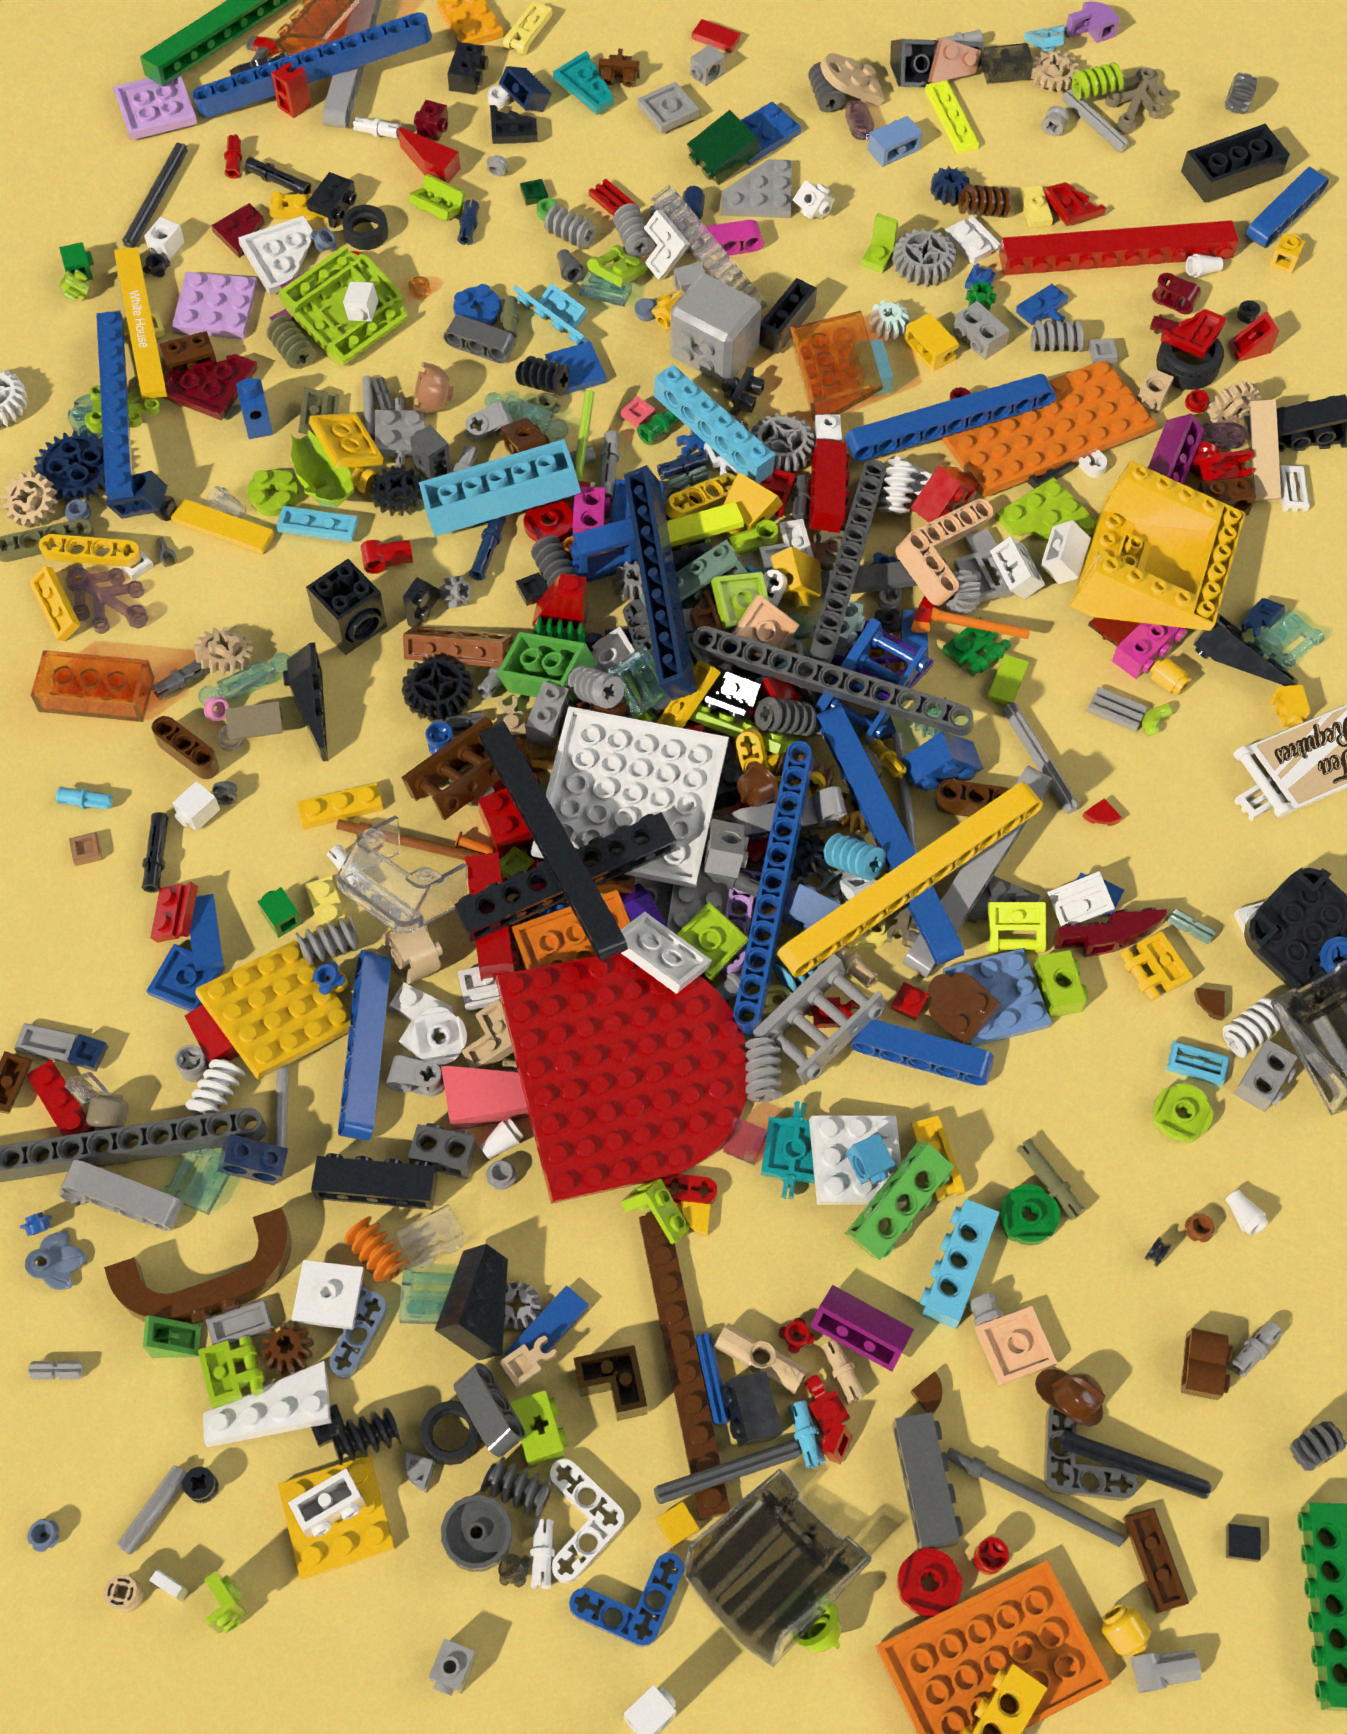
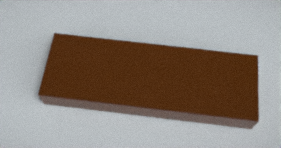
(1155, 1560)

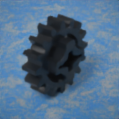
(397, 490)
(808, 855)

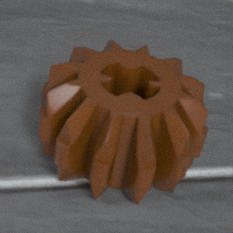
(274, 1345)

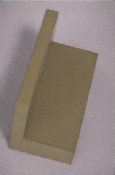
(254, 720)

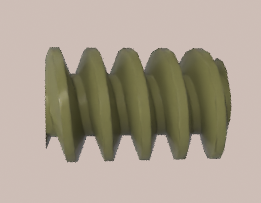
(290, 342)

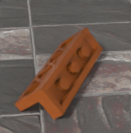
(466, 646)

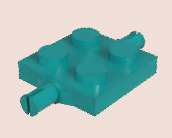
(789, 1150)

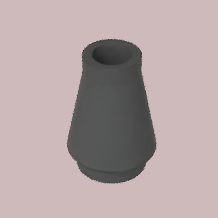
(570, 267)

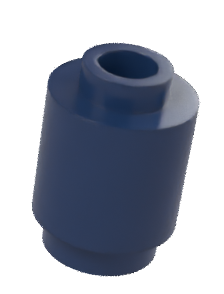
(694, 199)

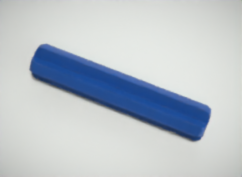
(712, 1378)

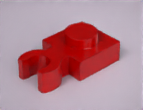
(822, 1020)

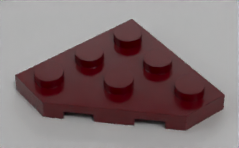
(209, 385)

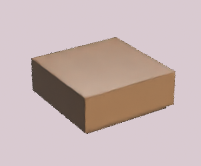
(85, 849)

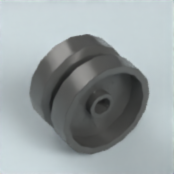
(456, 1534)

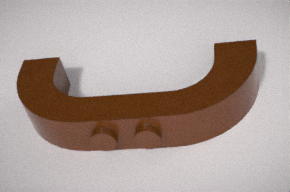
(213, 1296)

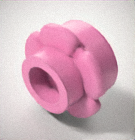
(218, 715)

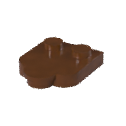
(961, 1005)

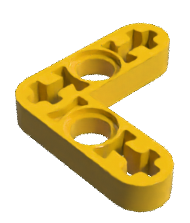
(744, 749)

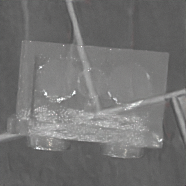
(431, 1236)

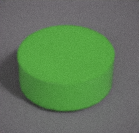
(544, 206)

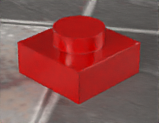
(909, 1001)
(836, 1442)

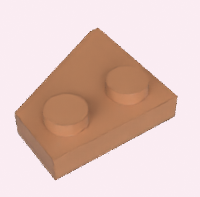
(953, 61)

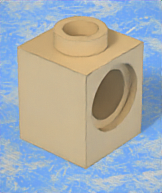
(1155, 390)

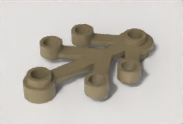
(1145, 79)

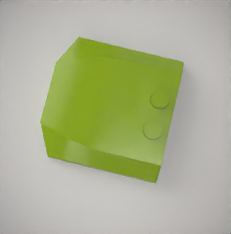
(318, 305)

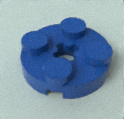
(478, 296)

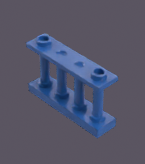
(859, 658)

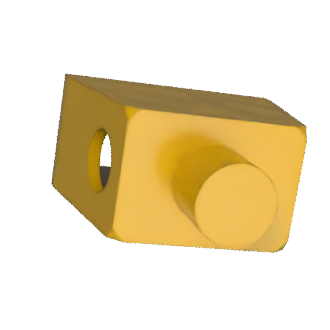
(752, 501)
(802, 576)

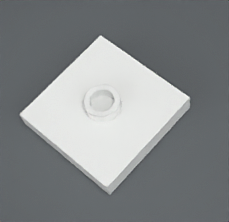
(328, 1294)

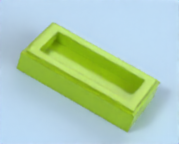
(1008, 680)

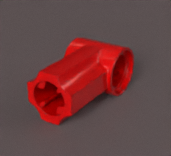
(378, 556)

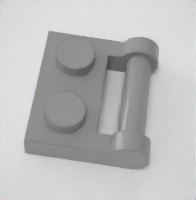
(975, 563)

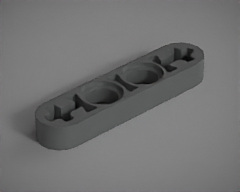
(638, 625)

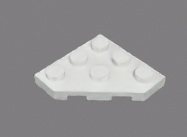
(278, 251)

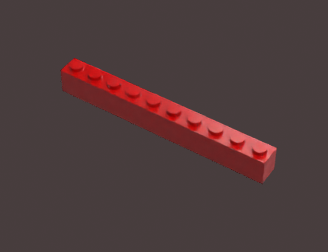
(1116, 247)

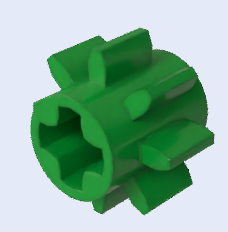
(982, 293)

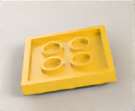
(348, 1540)

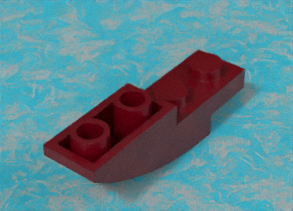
(1119, 932)

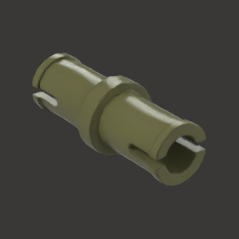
(509, 317)

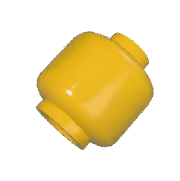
(1126, 1630)

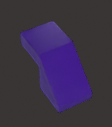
(640, 902)

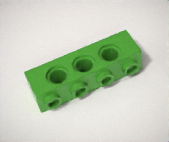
(884, 1204)

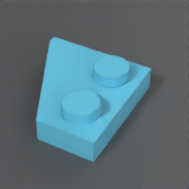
(1046, 38)

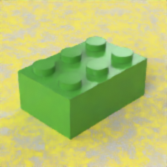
(541, 659)

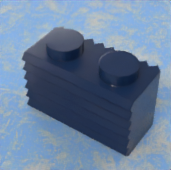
(525, 88)

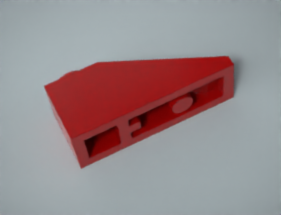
(430, 155)

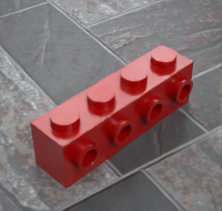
(829, 486)

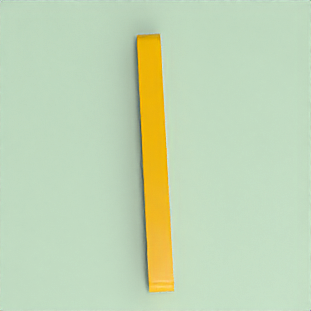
(909, 879)

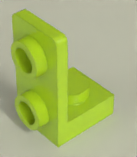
(882, 243)
(661, 1204)

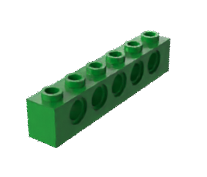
(1333, 1521)

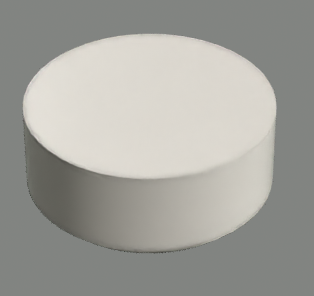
(498, 97)

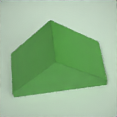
(171, 1338)

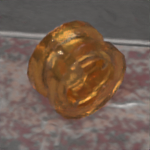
(423, 292)

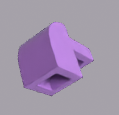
(1093, 18)

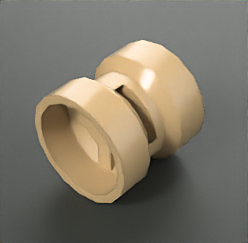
(128, 1598)

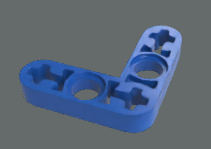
(631, 1616)

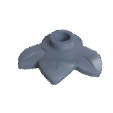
(60, 1261)

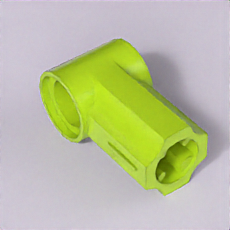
(752, 539)

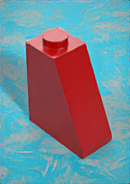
(564, 600)

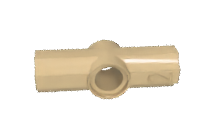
(743, 1348)

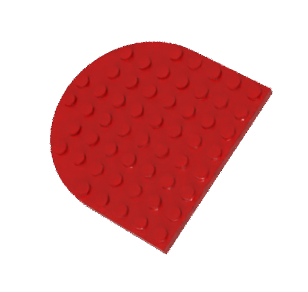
(621, 1072)

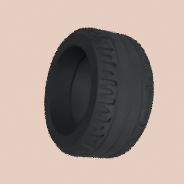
(1187, 375)

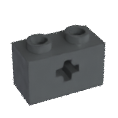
(430, 453)

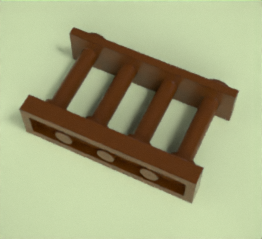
(447, 763)

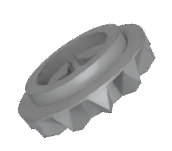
(526, 1314)

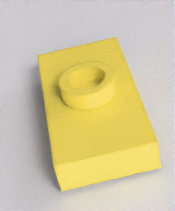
(1035, 206)

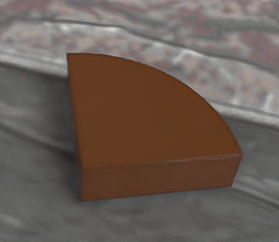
(1211, 1002)
(929, 1393)

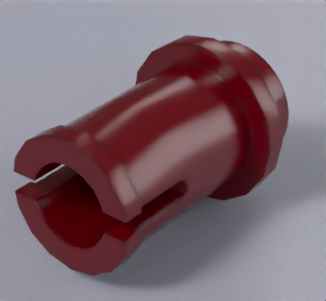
(1161, 324)

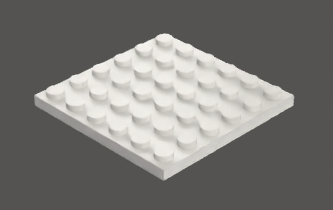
(623, 768)

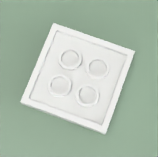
(833, 1174)

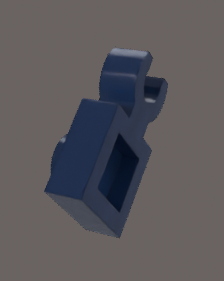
(1263, 614)

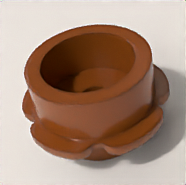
(1204, 1222)

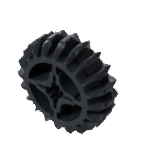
(421, 686)

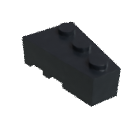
(476, 1303)

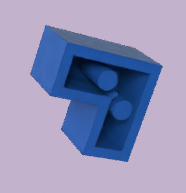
(942, 758)

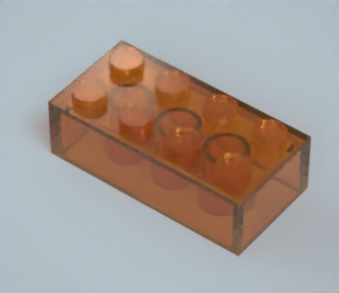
(92, 686)

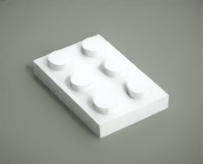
(663, 953)

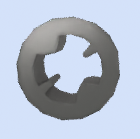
(225, 792)

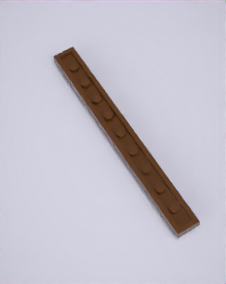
(683, 1364)

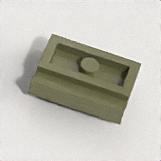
(316, 403)

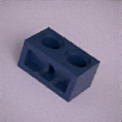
(148, 496)
(252, 1160)

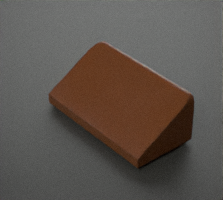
(12, 1076)

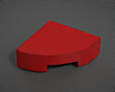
(1102, 814)

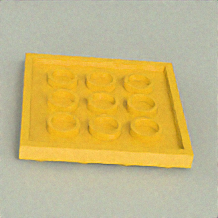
(274, 1010)

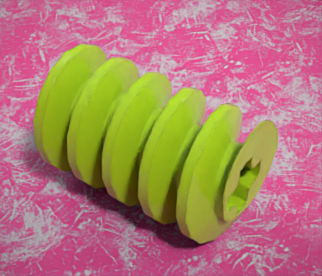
(1097, 78)

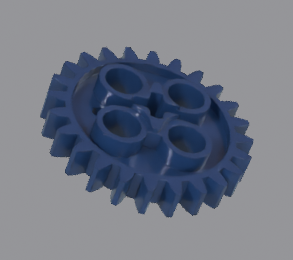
(73, 465)

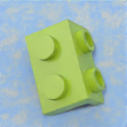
(438, 198)
(228, 1596)

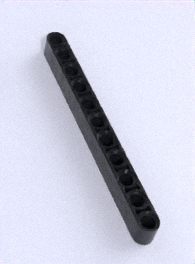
(553, 842)

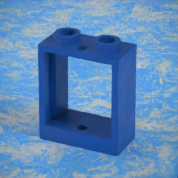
(600, 540)

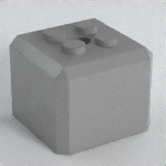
(714, 328)

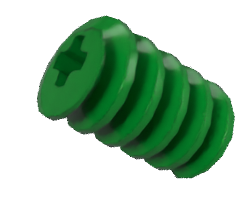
(560, 631)

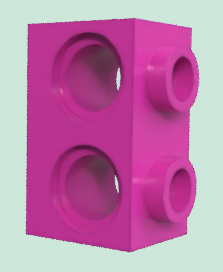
(590, 509)

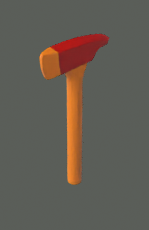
(928, 613)

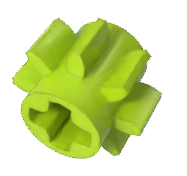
(74, 285)

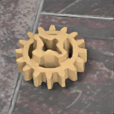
(1054, 70)
(1233, 403)
(29, 499)
(223, 651)

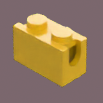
(931, 342)

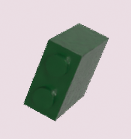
(723, 147)

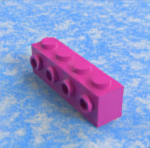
(1144, 646)

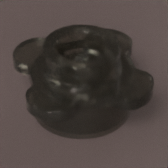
(514, 1570)

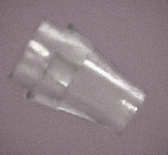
(224, 501)

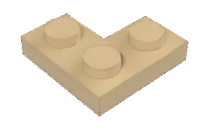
(496, 1041)

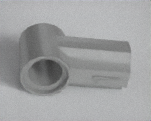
(1157, 1671)

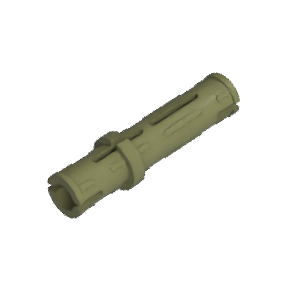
(1056, 1186)

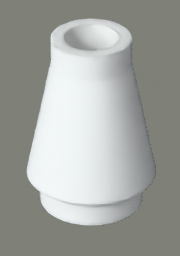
(1201, 265)
(501, 1139)
(1248, 1215)

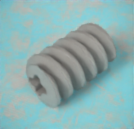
(569, 228)
(631, 230)
(1057, 334)
(595, 686)
(328, 941)
(762, 1070)

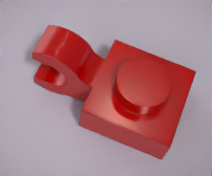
(826, 1406)

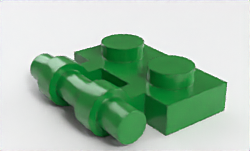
(970, 643)

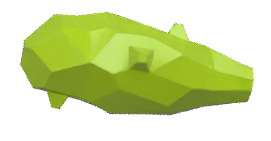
(317, 473)

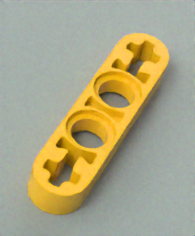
(700, 493)
(91, 545)

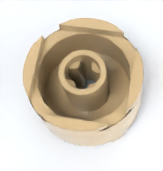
(413, 953)

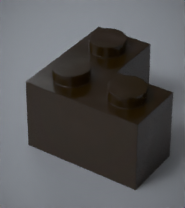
(614, 1372)

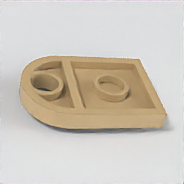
(852, 78)

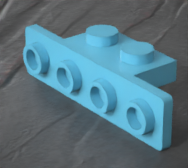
(560, 308)

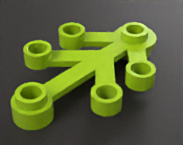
(94, 418)

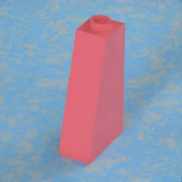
(482, 1096)

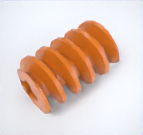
(374, 1252)

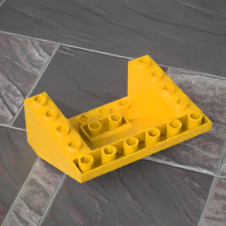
(1158, 553)

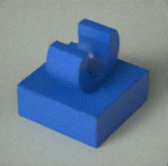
(980, 275)

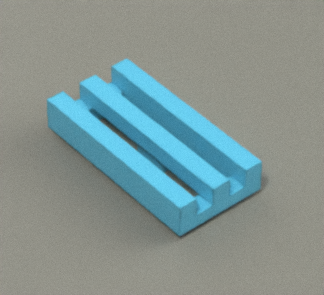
(1194, 1072)

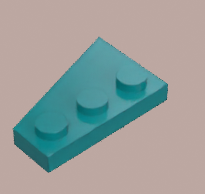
(584, 83)

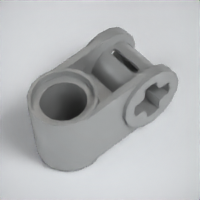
(489, 420)
(410, 1076)

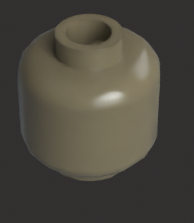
(107, 1111)

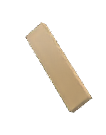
(1266, 450)

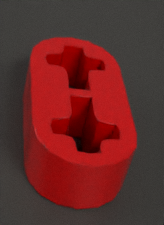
(691, 1183)

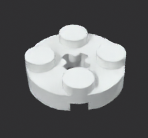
(445, 1022)

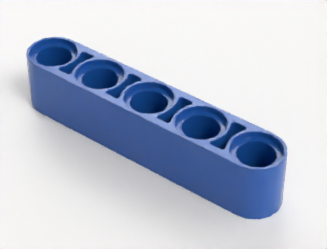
(1287, 207)
(924, 1052)

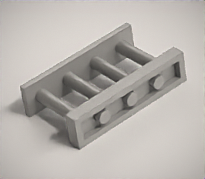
(810, 994)

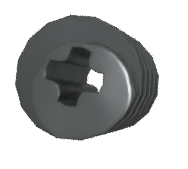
(827, 96)
(551, 559)
(785, 716)
(517, 1486)

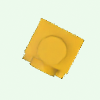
(1288, 246)
(1291, 705)

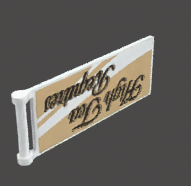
(1303, 761)

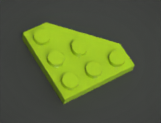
(1043, 509)

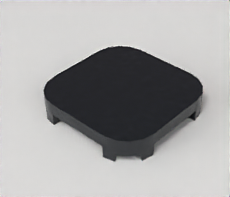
(1295, 924)

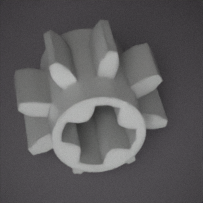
(455, 591)

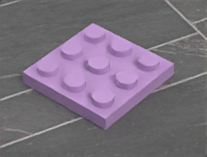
(154, 108)
(215, 305)

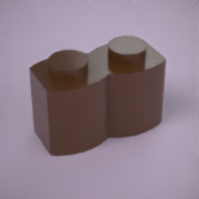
(1205, 1364)

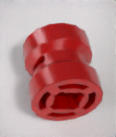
(1203, 451)
(995, 1552)

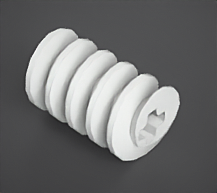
(898, 487)
(1251, 1028)
(214, 1087)

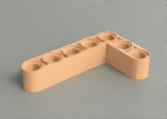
(920, 548)

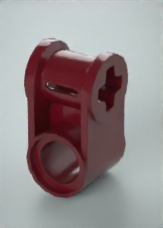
(1179, 295)

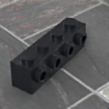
(374, 1181)

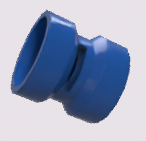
(438, 735)

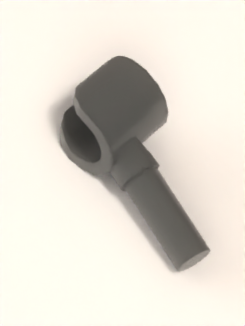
(166, 553)

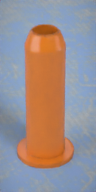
(473, 844)

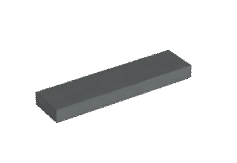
(875, 578)

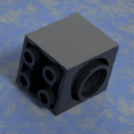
(347, 606)

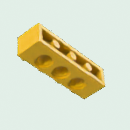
(1022, 1689)

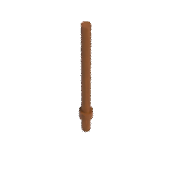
(410, 841)

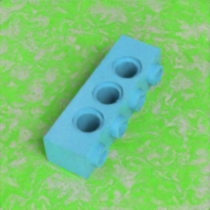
(949, 1308)

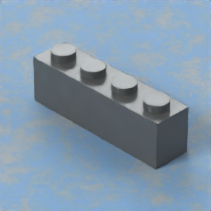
(925, 1481)

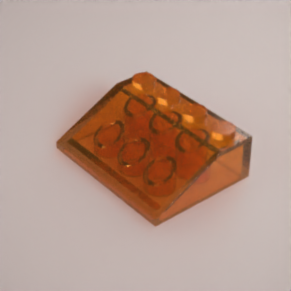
(313, 24)
(835, 363)

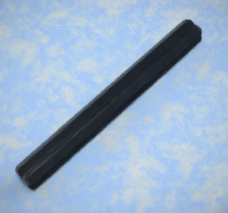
(1135, 1465)

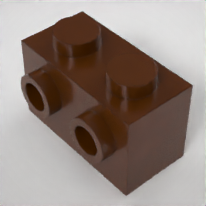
(187, 351)

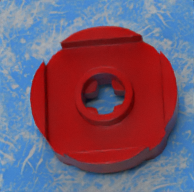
(561, 527)
(945, 1573)

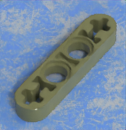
(20, 538)

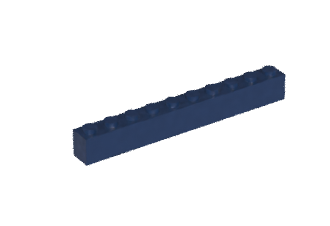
(659, 584)

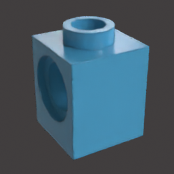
(870, 1160)

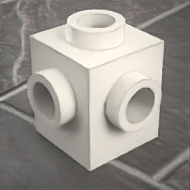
(814, 200)

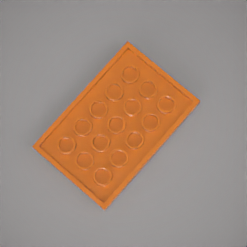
(953, 1657)

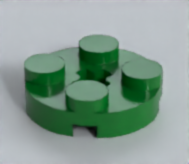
(1024, 1231)

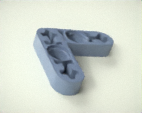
(366, 1297)

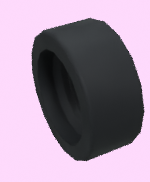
(362, 214)
(437, 1453)

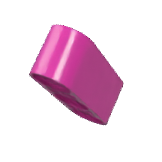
(738, 236)

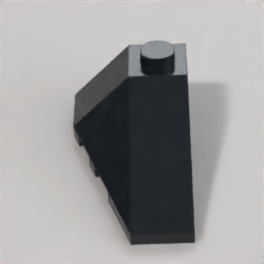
(1226, 645)

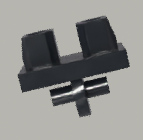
(739, 391)

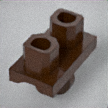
(619, 67)

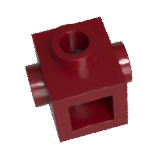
(431, 120)

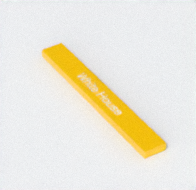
(140, 323)

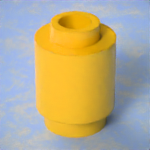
(1170, 676)

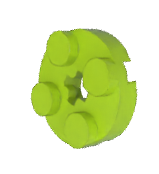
(269, 480)
(1169, 1122)

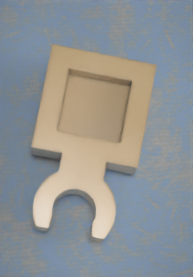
(512, 718)
(524, 1364)

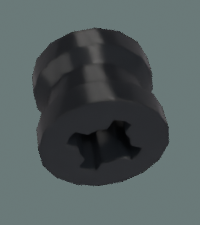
(205, 1489)

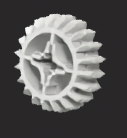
(12, 397)

